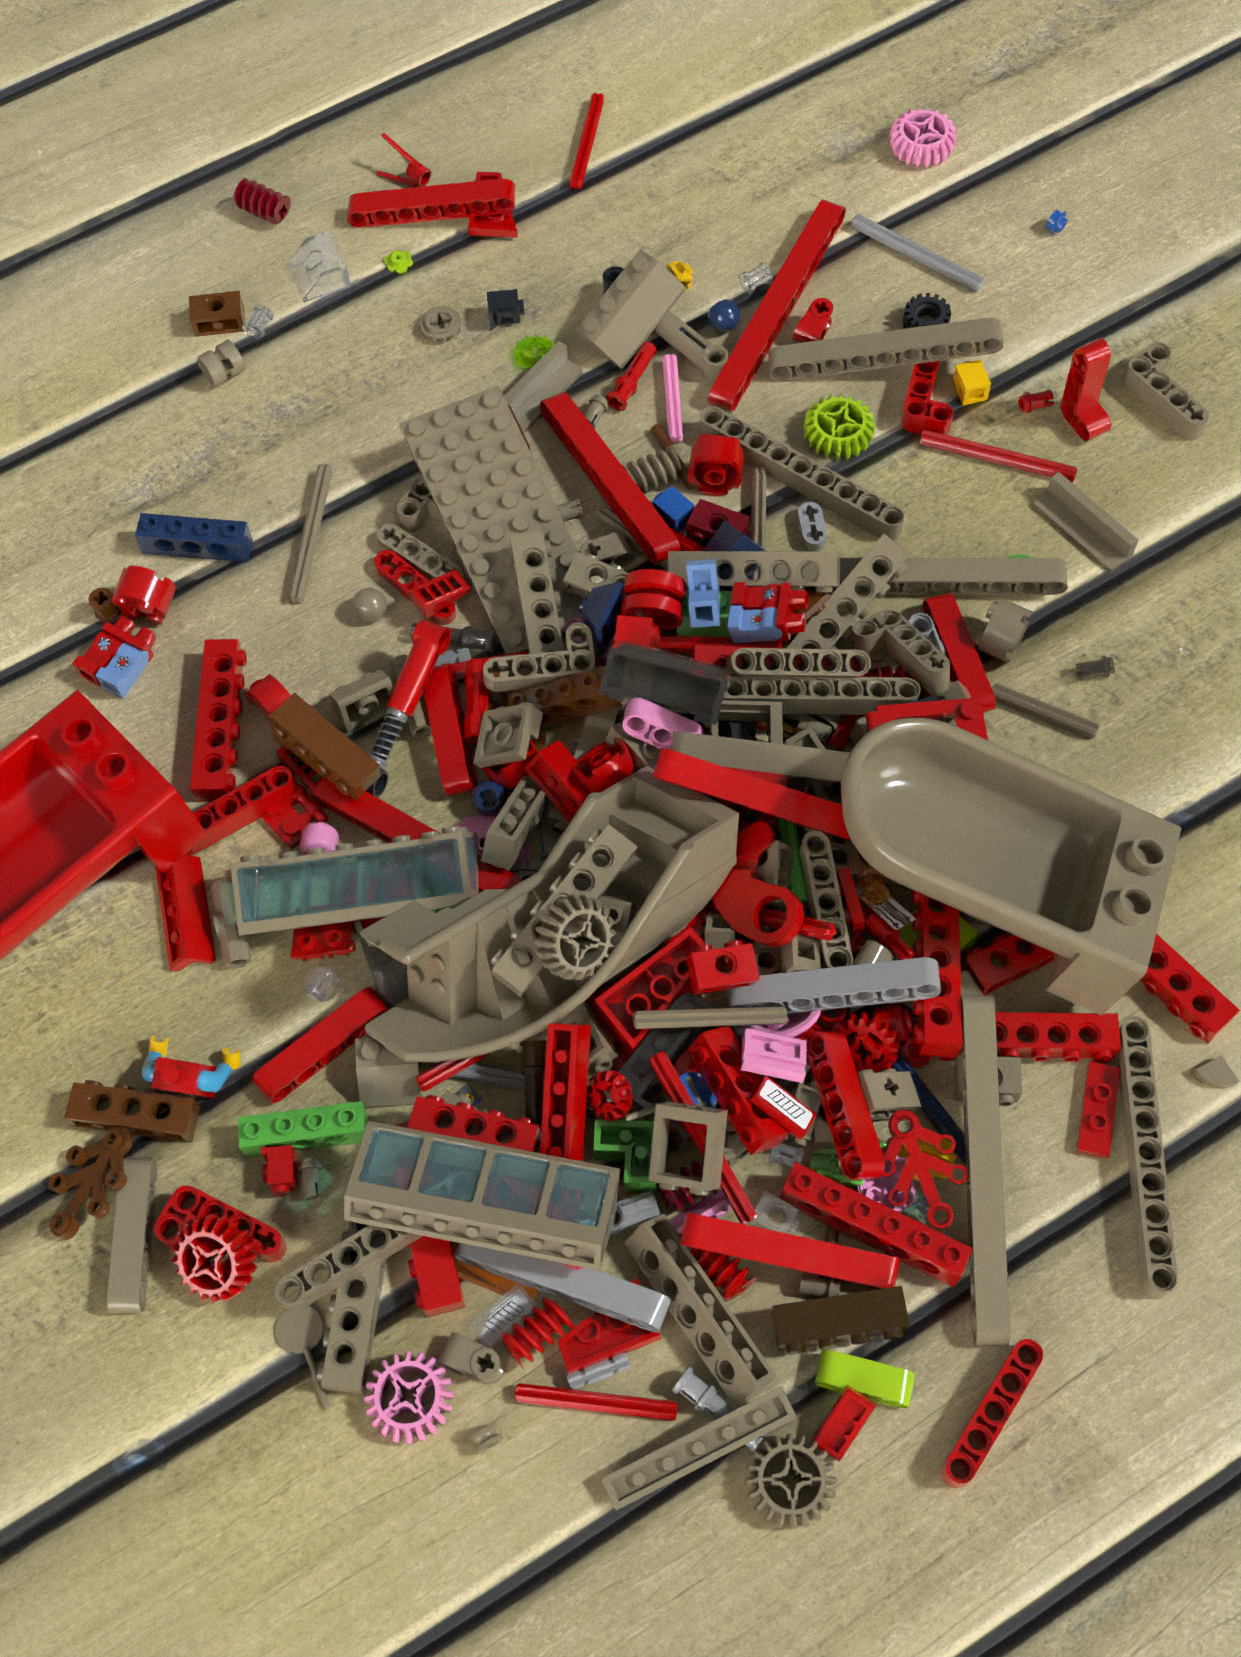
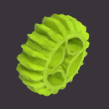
(849, 417)

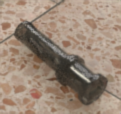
(470, 638)

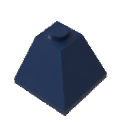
(601, 612)

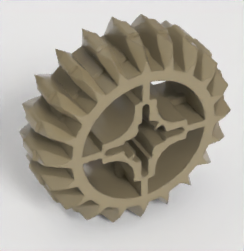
(568, 919)
(807, 1480)

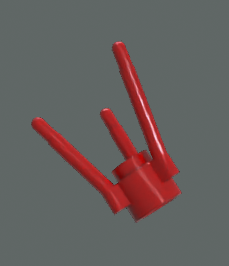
(416, 172)

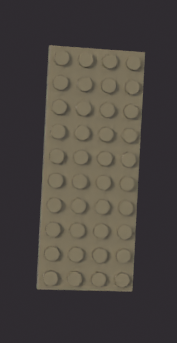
(485, 493)

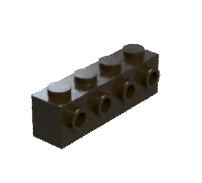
(840, 1319)

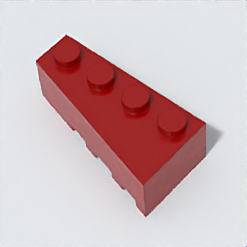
(647, 988)

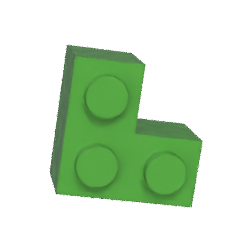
(627, 1143)

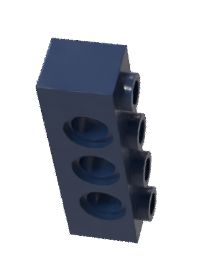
(194, 537)

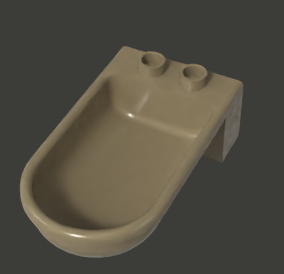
(1014, 849)

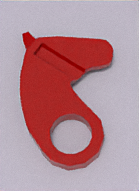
(744, 897)

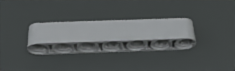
(841, 986)
(582, 1287)

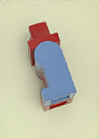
(766, 612)
(116, 656)

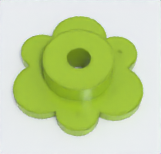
(398, 261)

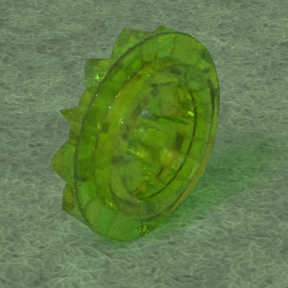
(523, 350)

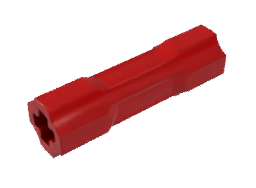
(476, 699)

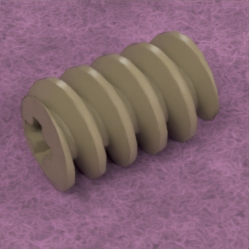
(654, 468)

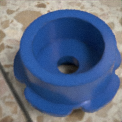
(1056, 221)

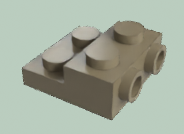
(507, 734)
(601, 1046)

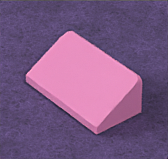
(713, 1206)

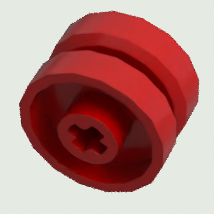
(654, 596)

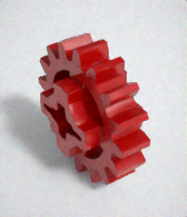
(869, 1041)

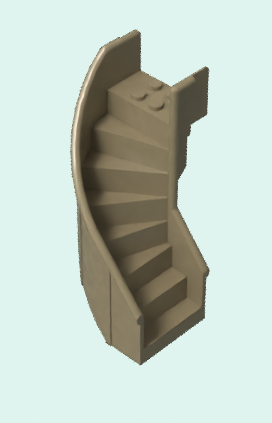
(464, 1010)

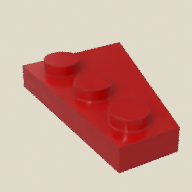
(492, 225)
(600, 1339)

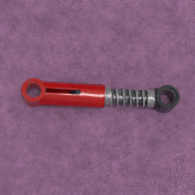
(428, 643)

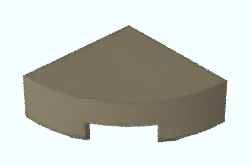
(1217, 1073)

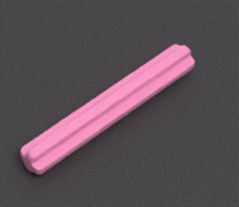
(672, 397)

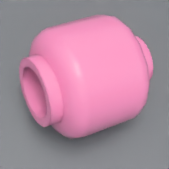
(318, 836)

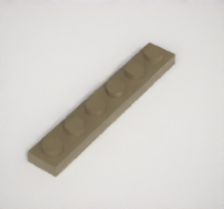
(699, 1448)

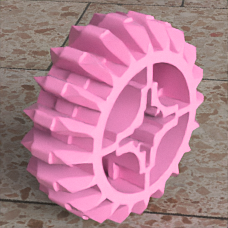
(922, 137)
(392, 1374)

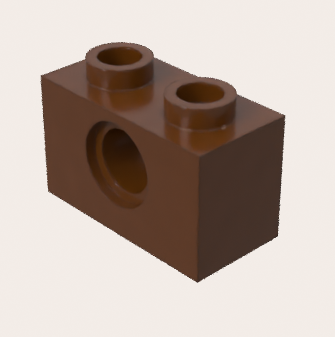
(216, 313)

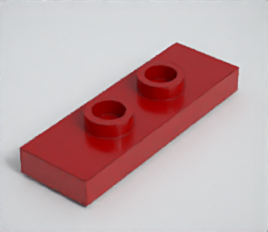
(1098, 1110)

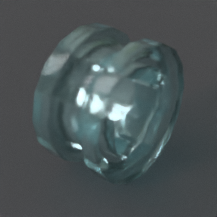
(922, 1205)

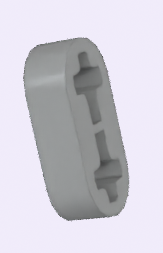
(807, 527)

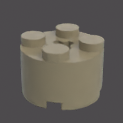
(1003, 630)

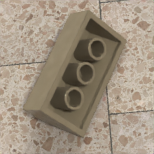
(630, 309)

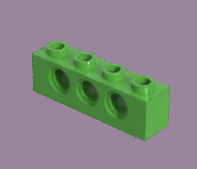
(303, 1128)

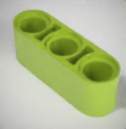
(872, 1379)

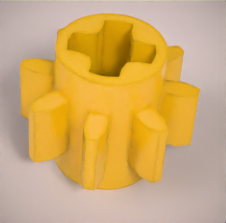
(681, 272)

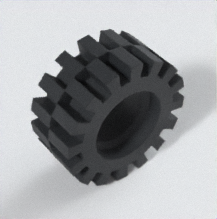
(926, 305)

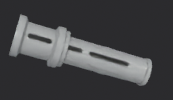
(706, 1399)

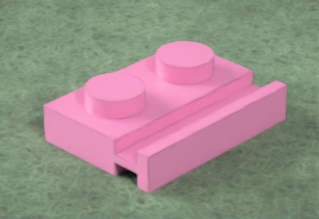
(773, 1055)

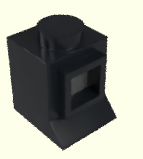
(504, 307)

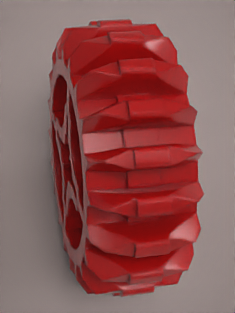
(230, 1269)

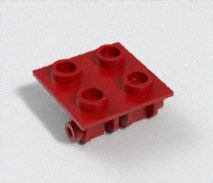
(322, 940)

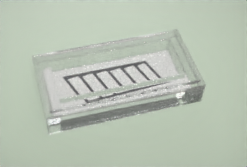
(502, 1315)

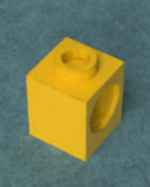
(971, 382)

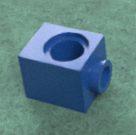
(673, 508)

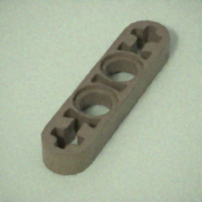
(423, 554)

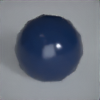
(724, 315)
(488, 797)

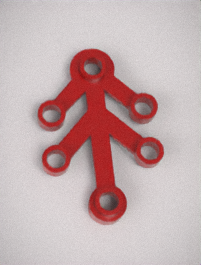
(918, 1163)

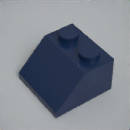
(731, 539)

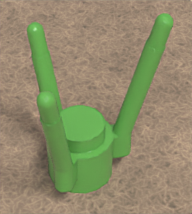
(829, 1166)

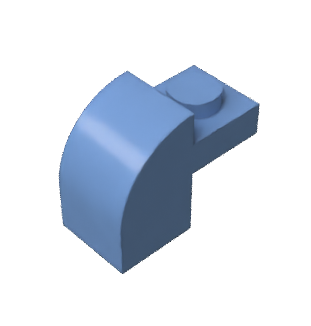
(703, 593)

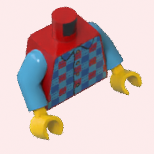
(184, 1075)

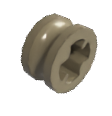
(486, 1438)

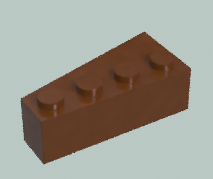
(323, 747)

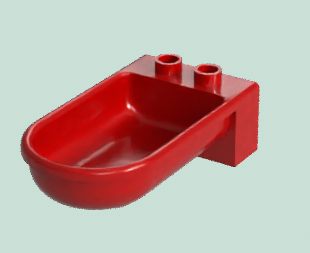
(75, 808)

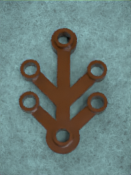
(110, 1150)

